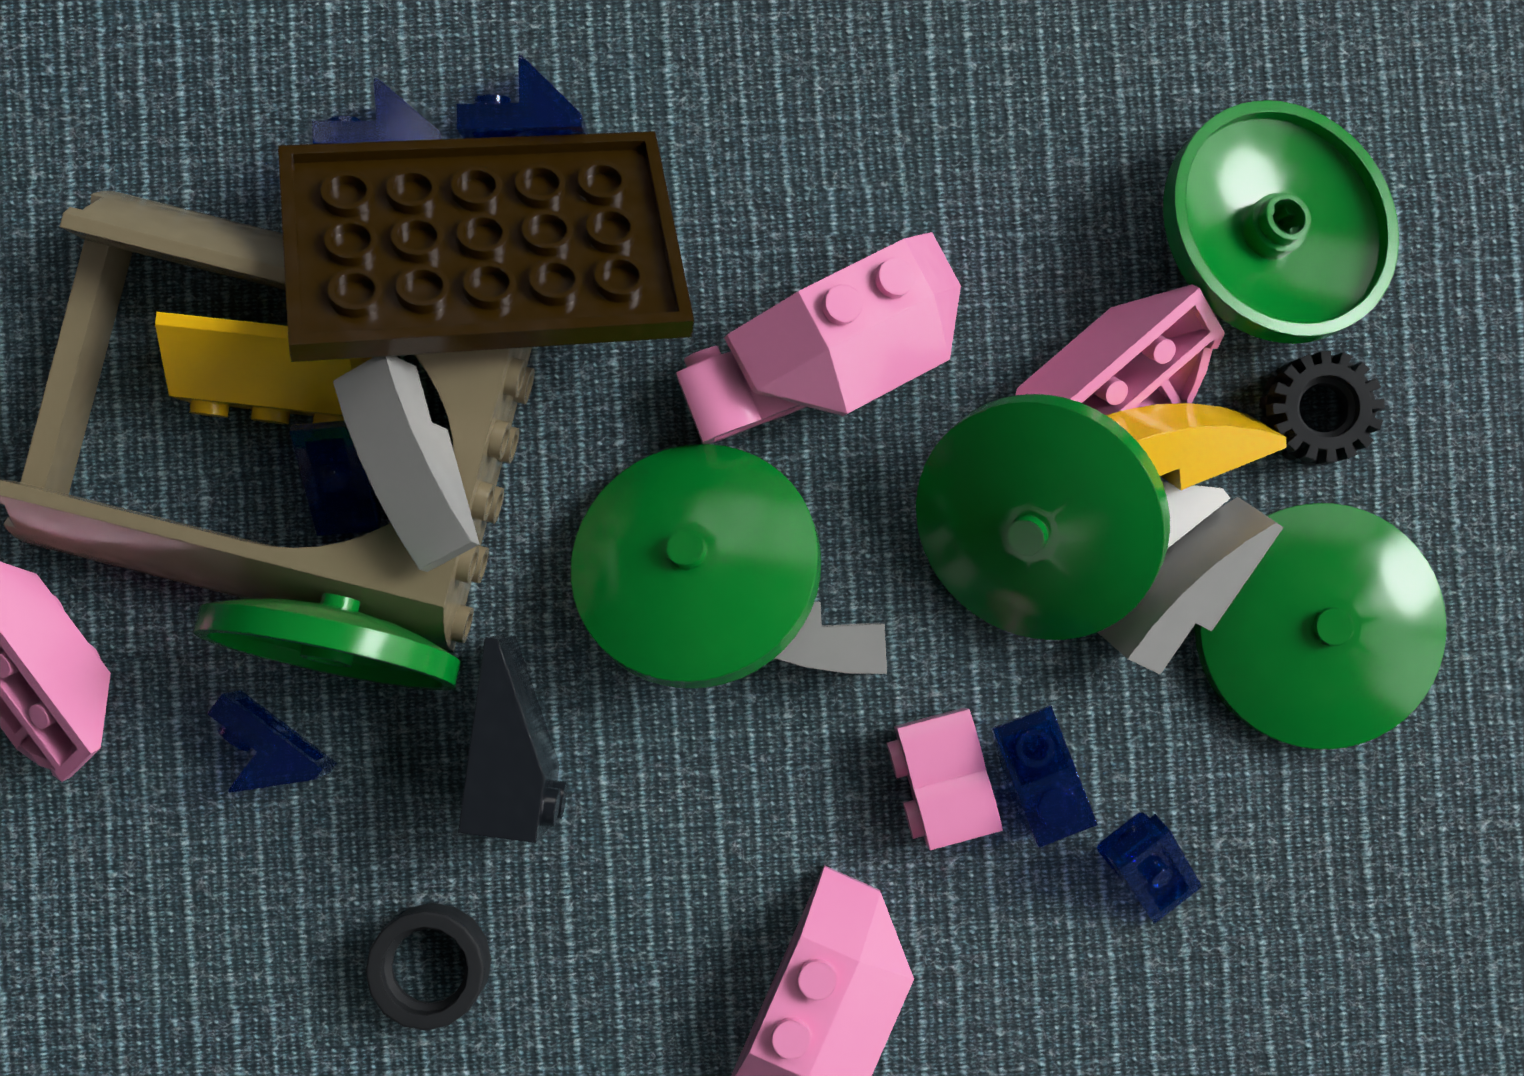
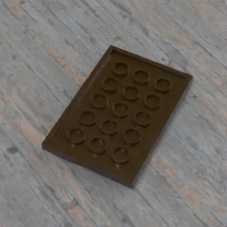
(478, 245)

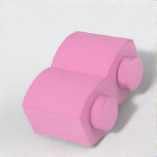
(722, 397)
(945, 778)

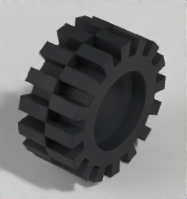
(1357, 407)

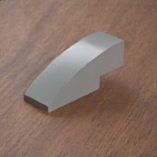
(407, 459)
(1194, 583)
(838, 647)

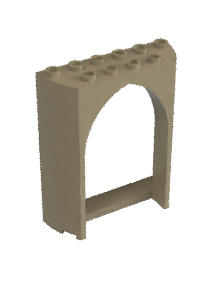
(376, 569)

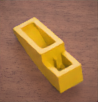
(1197, 440)

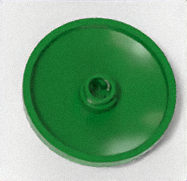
(1281, 222)
(1043, 516)
(696, 566)
(1329, 631)
(329, 640)

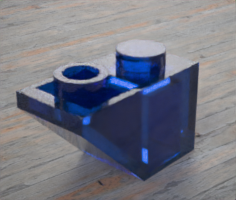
(1042, 777)

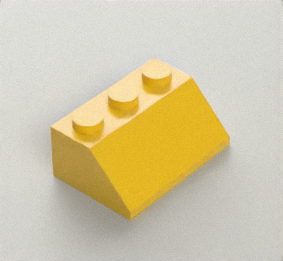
(245, 367)

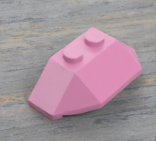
(854, 330)
(1135, 354)
(48, 677)
(833, 988)

